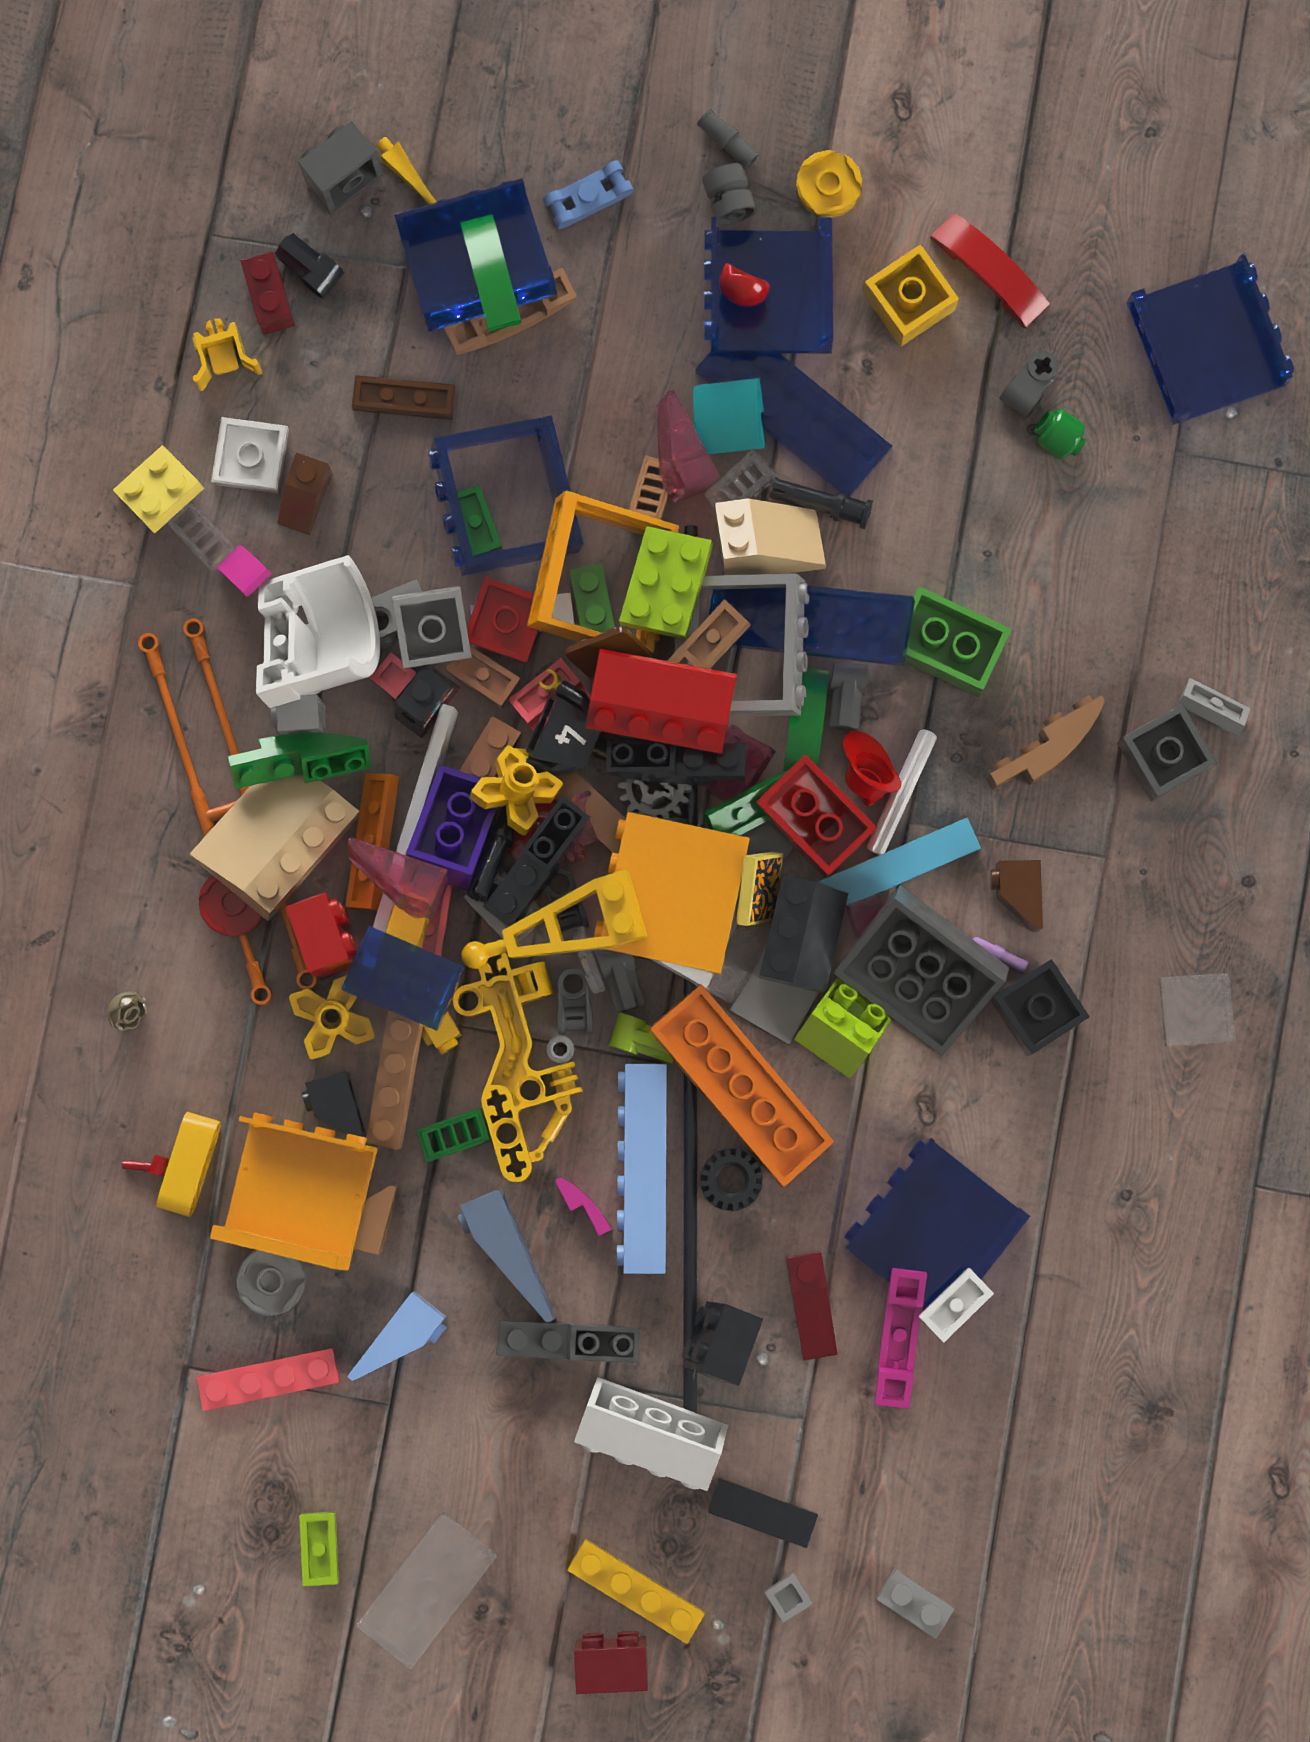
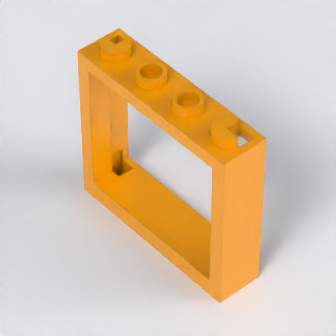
(554, 554)

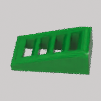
(481, 1127)

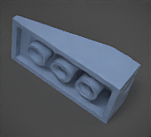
(499, 1235)

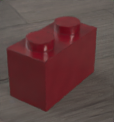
(267, 293)

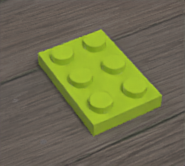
(666, 583)

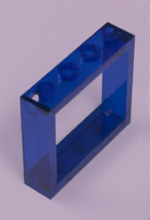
(447, 492)

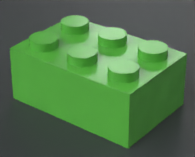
(953, 642)

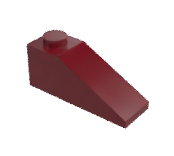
(811, 1305)

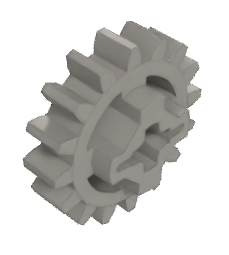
(649, 801)

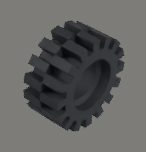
(751, 1171)

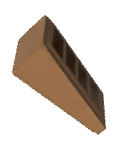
(641, 487)

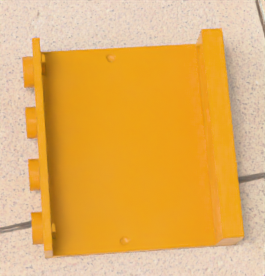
(684, 889)
(298, 1192)

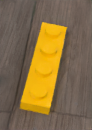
(636, 1591)

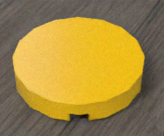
(828, 184)

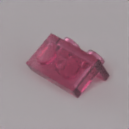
(757, 760)

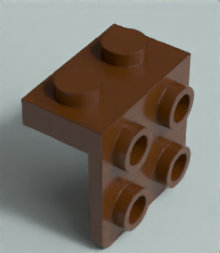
(619, 639)

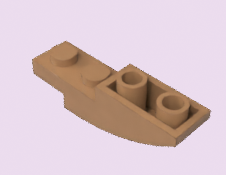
(1060, 738)

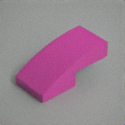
(243, 570)
(576, 1198)

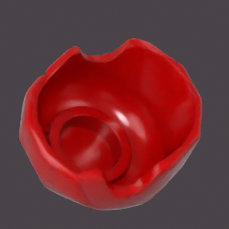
(742, 287)

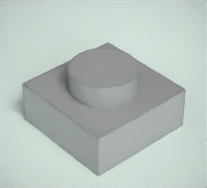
(788, 1597)

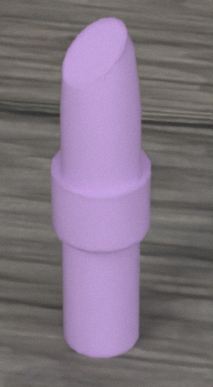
(1007, 958)

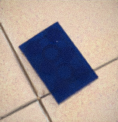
(403, 978)

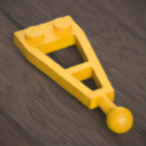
(619, 911)

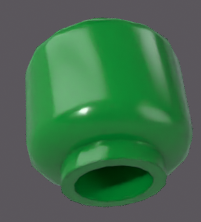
(1060, 433)

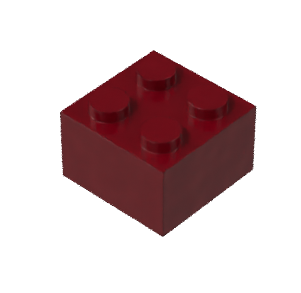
(611, 1663)

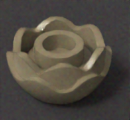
(126, 1010)

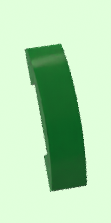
(491, 273)
(806, 730)

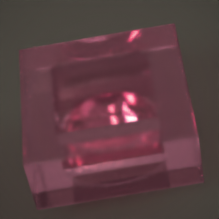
(863, 912)

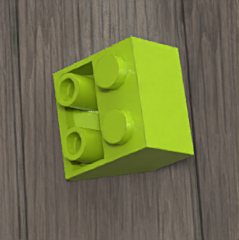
(843, 1028)

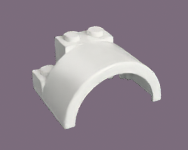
(332, 649)

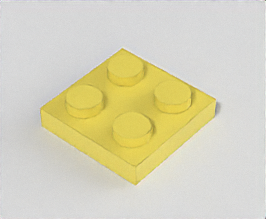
(158, 489)

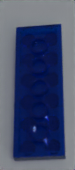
(804, 417)
(840, 622)

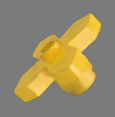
(517, 788)
(323, 1033)

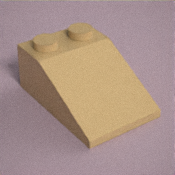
(768, 538)

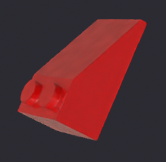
(816, 816)

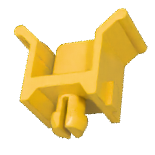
(221, 352)

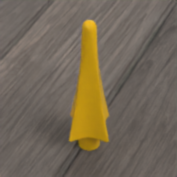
(398, 162)

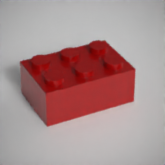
(323, 935)

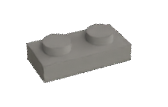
(1214, 707)
(915, 1603)

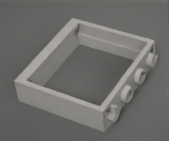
(795, 630)

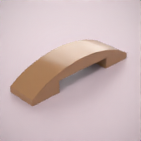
(475, 334)
(603, 815)

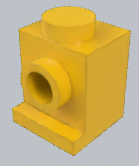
(445, 1037)

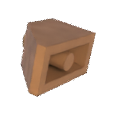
(376, 1221)

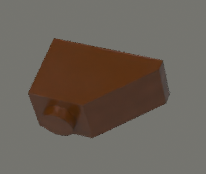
(304, 493)
(1020, 890)

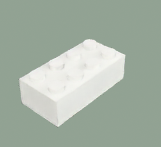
(651, 1434)

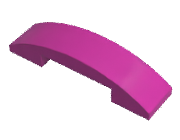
(899, 1338)

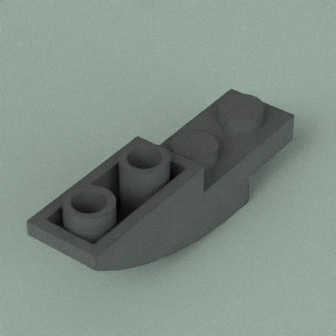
(567, 1341)

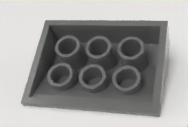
(922, 970)

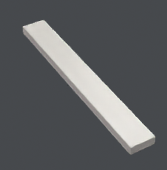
(434, 757)

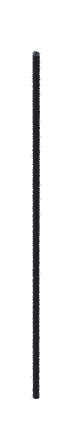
(690, 1168)

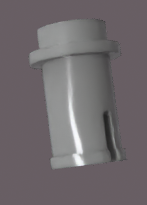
(558, 1040)

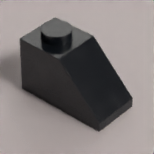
(335, 1103)

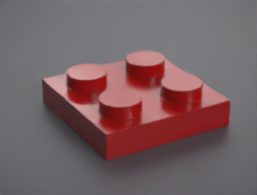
(502, 620)

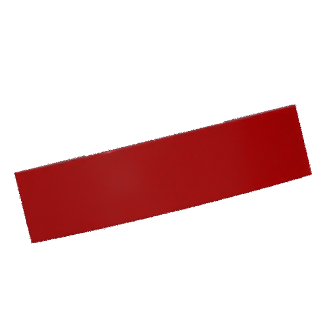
(992, 267)

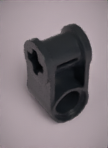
(578, 909)

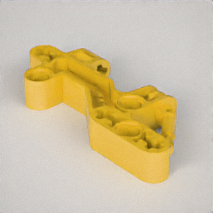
(504, 999)

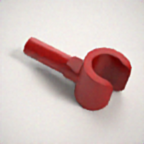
(157, 1167)

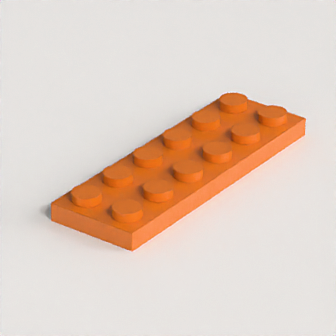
(741, 1085)

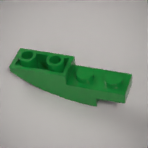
(309, 754)

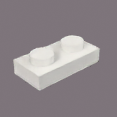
(956, 1305)

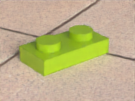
(319, 1549)

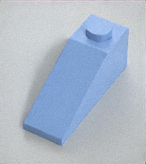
(406, 1331)

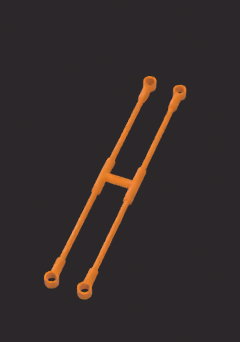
(205, 815)

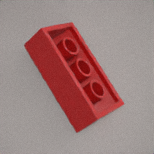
(660, 701)

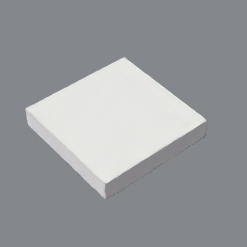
(250, 455)

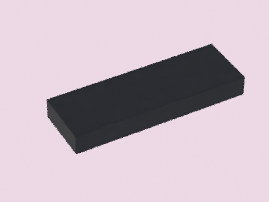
(763, 1513)

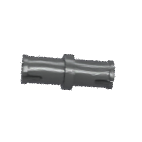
(727, 139)

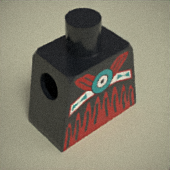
(423, 699)

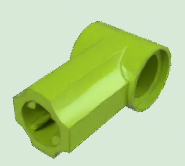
(632, 1036)

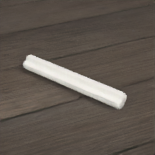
(898, 800)

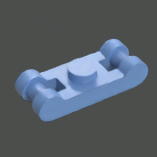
(588, 195)

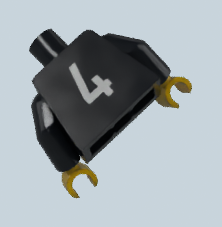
(561, 733)

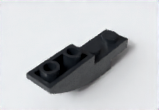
(674, 764)
(538, 862)

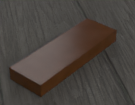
(403, 397)

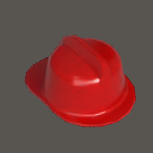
(869, 768)

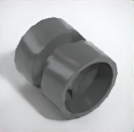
(727, 189)

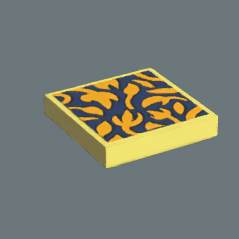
(759, 888)

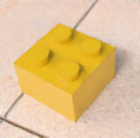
(910, 295)

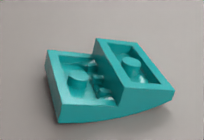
(729, 415)

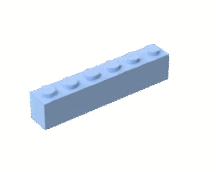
(644, 1169)

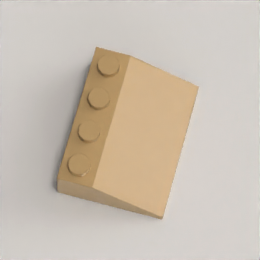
(274, 839)

